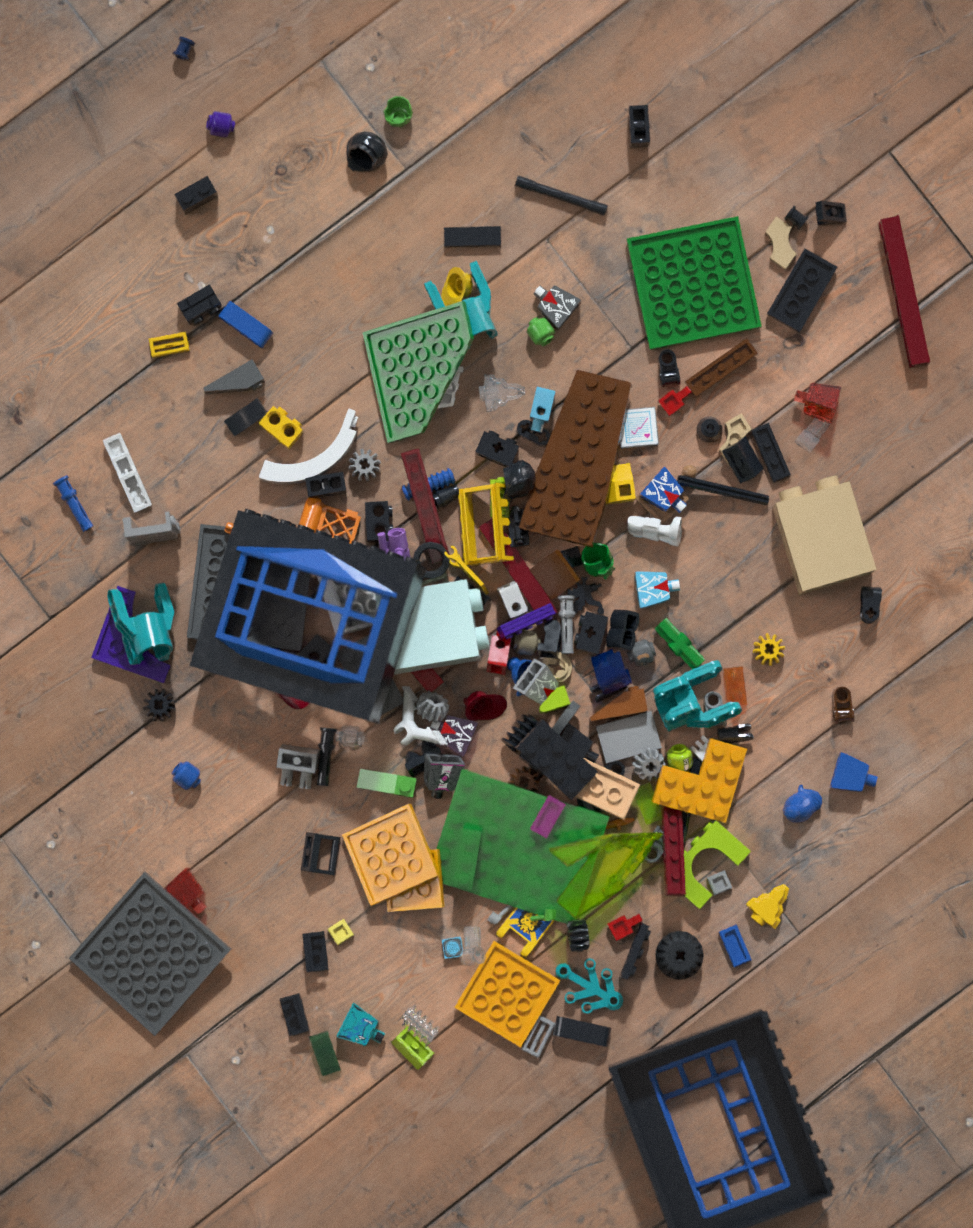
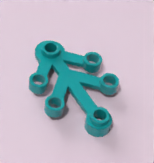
(592, 988)

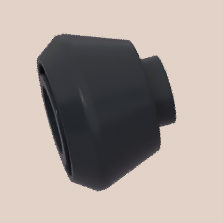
(707, 434)

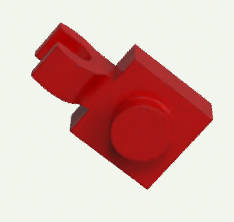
(673, 402)
(622, 927)

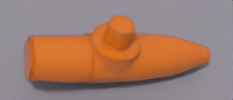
(618, 823)

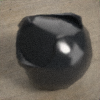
(366, 152)
(519, 480)

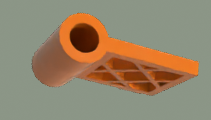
(314, 516)

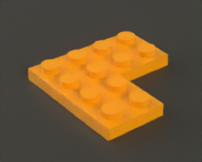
(711, 790)

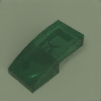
(325, 1053)

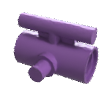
(397, 542)

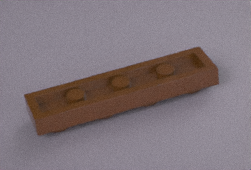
(721, 367)

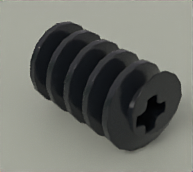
(519, 732)

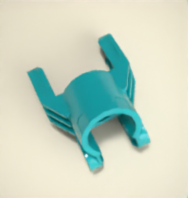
(478, 307)
(146, 629)
(680, 706)

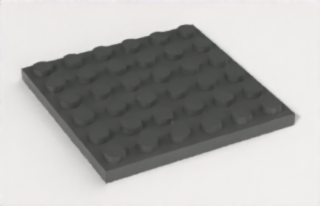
(277, 619)
(150, 953)

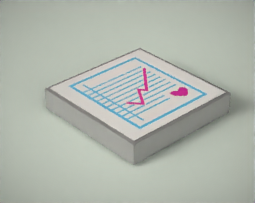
(639, 428)

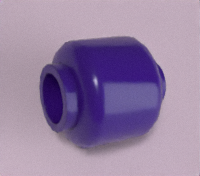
(220, 124)

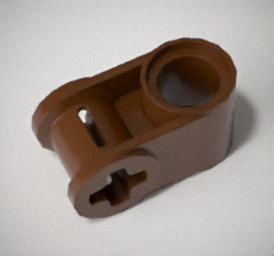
(841, 707)

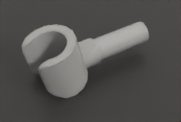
(495, 918)

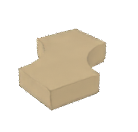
(782, 251)
(736, 429)

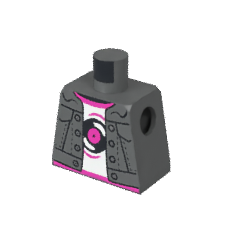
(442, 773)

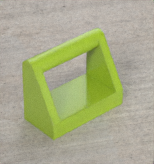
(557, 700)

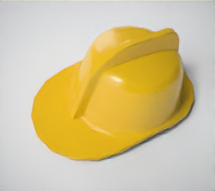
(457, 286)

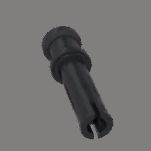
(326, 746)

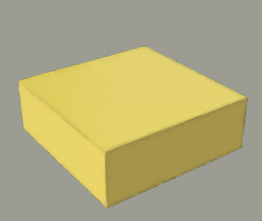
(340, 932)

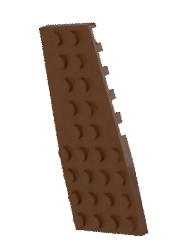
(578, 461)

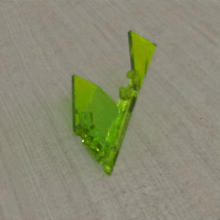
(605, 870)

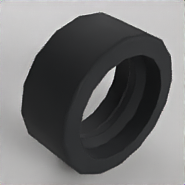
(445, 563)

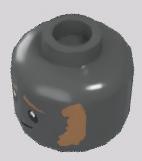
(642, 653)

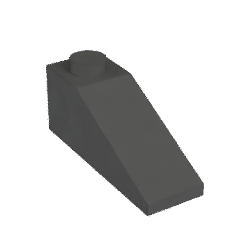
(239, 380)

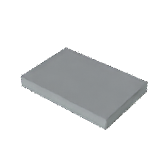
(628, 736)

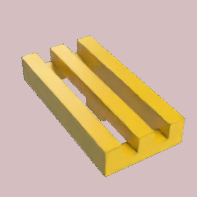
(173, 344)

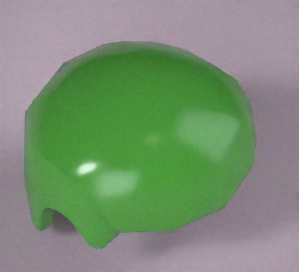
(398, 111)

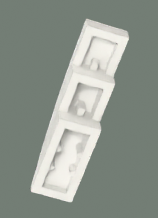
(127, 472)

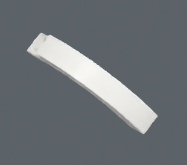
(296, 473)

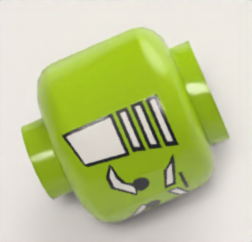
(680, 757)

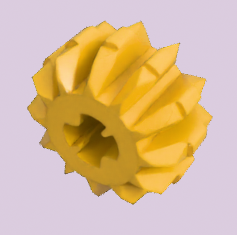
(770, 642)

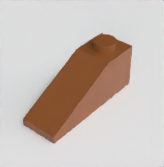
(626, 704)

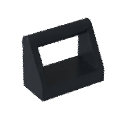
(311, 853)

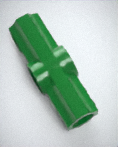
(679, 644)

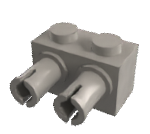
(298, 759)

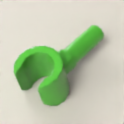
(550, 914)

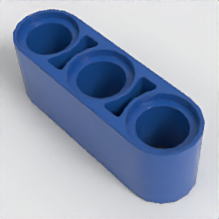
(245, 324)

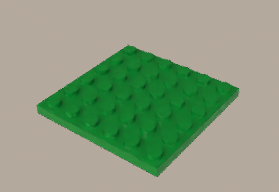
(694, 283)

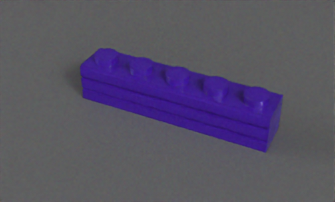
(526, 621)

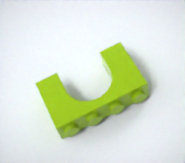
(716, 838)

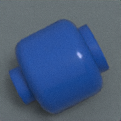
(186, 775)

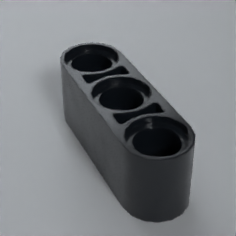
(582, 1031)

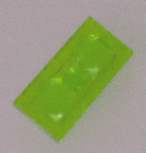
(650, 811)

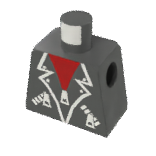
(556, 305)

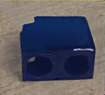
(610, 671)

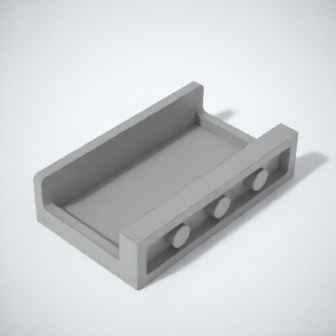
(152, 533)

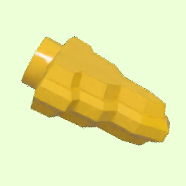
(768, 907)

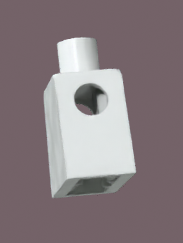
(510, 594)

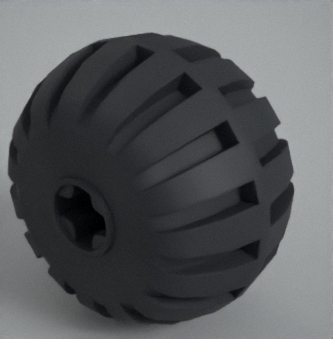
(666, 954)

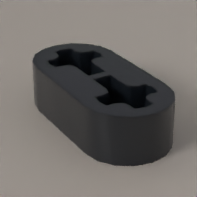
(530, 436)

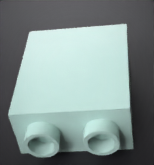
(443, 628)

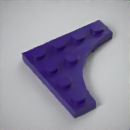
(112, 651)

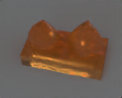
(735, 685)

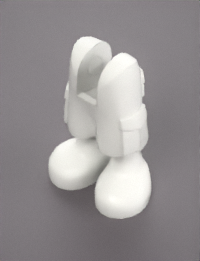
(652, 529)

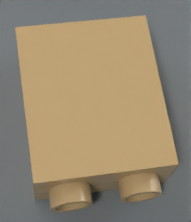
(823, 535)

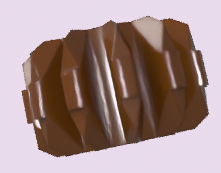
(525, 775)

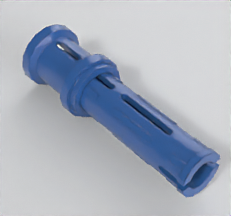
(69, 495)

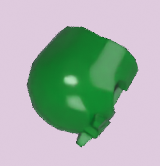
(598, 560)

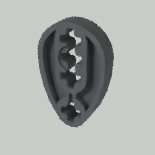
(566, 717)

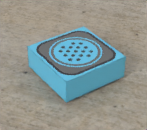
(452, 947)

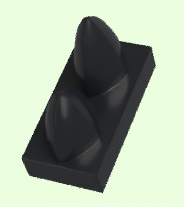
(415, 762)

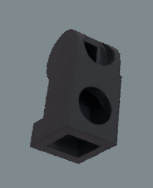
(552, 640)

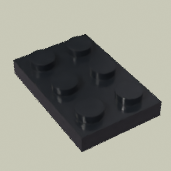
(635, 951)

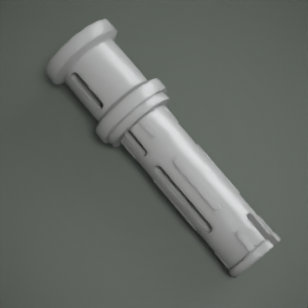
(566, 614)

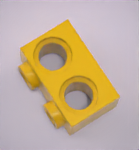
(278, 430)

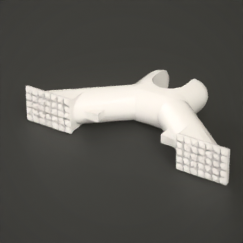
(408, 723)

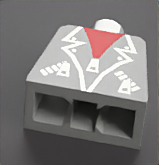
(537, 682)

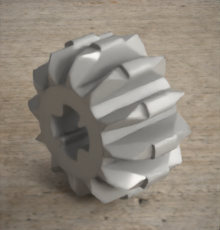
(368, 471)
(432, 706)
(643, 760)

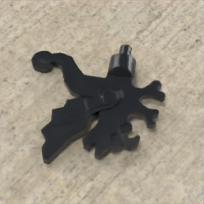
(584, 593)

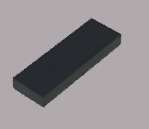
(472, 236)
(770, 452)

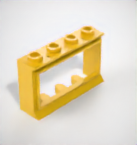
(468, 527)

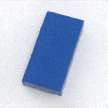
(735, 946)

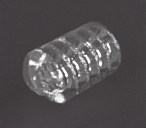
(419, 1025)

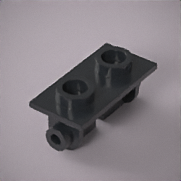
(517, 536)

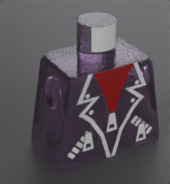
(456, 733)

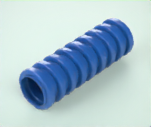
(435, 482)

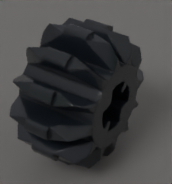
(152, 705)
(578, 935)

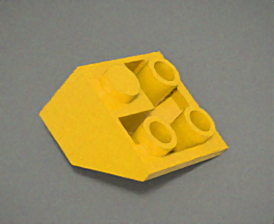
(622, 485)

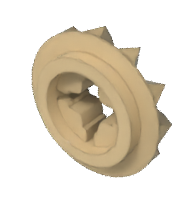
(565, 663)

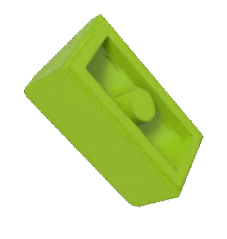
(412, 1049)

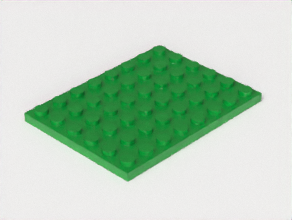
(513, 859)

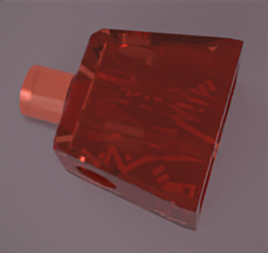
(819, 401)
(187, 890)

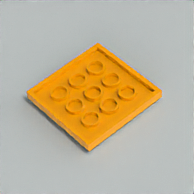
(390, 854)
(507, 994)

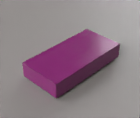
(547, 816)

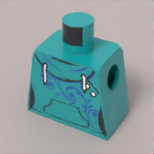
(360, 1027)

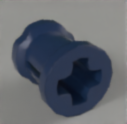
(183, 48)

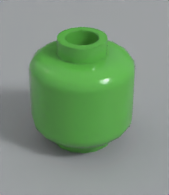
(540, 331)

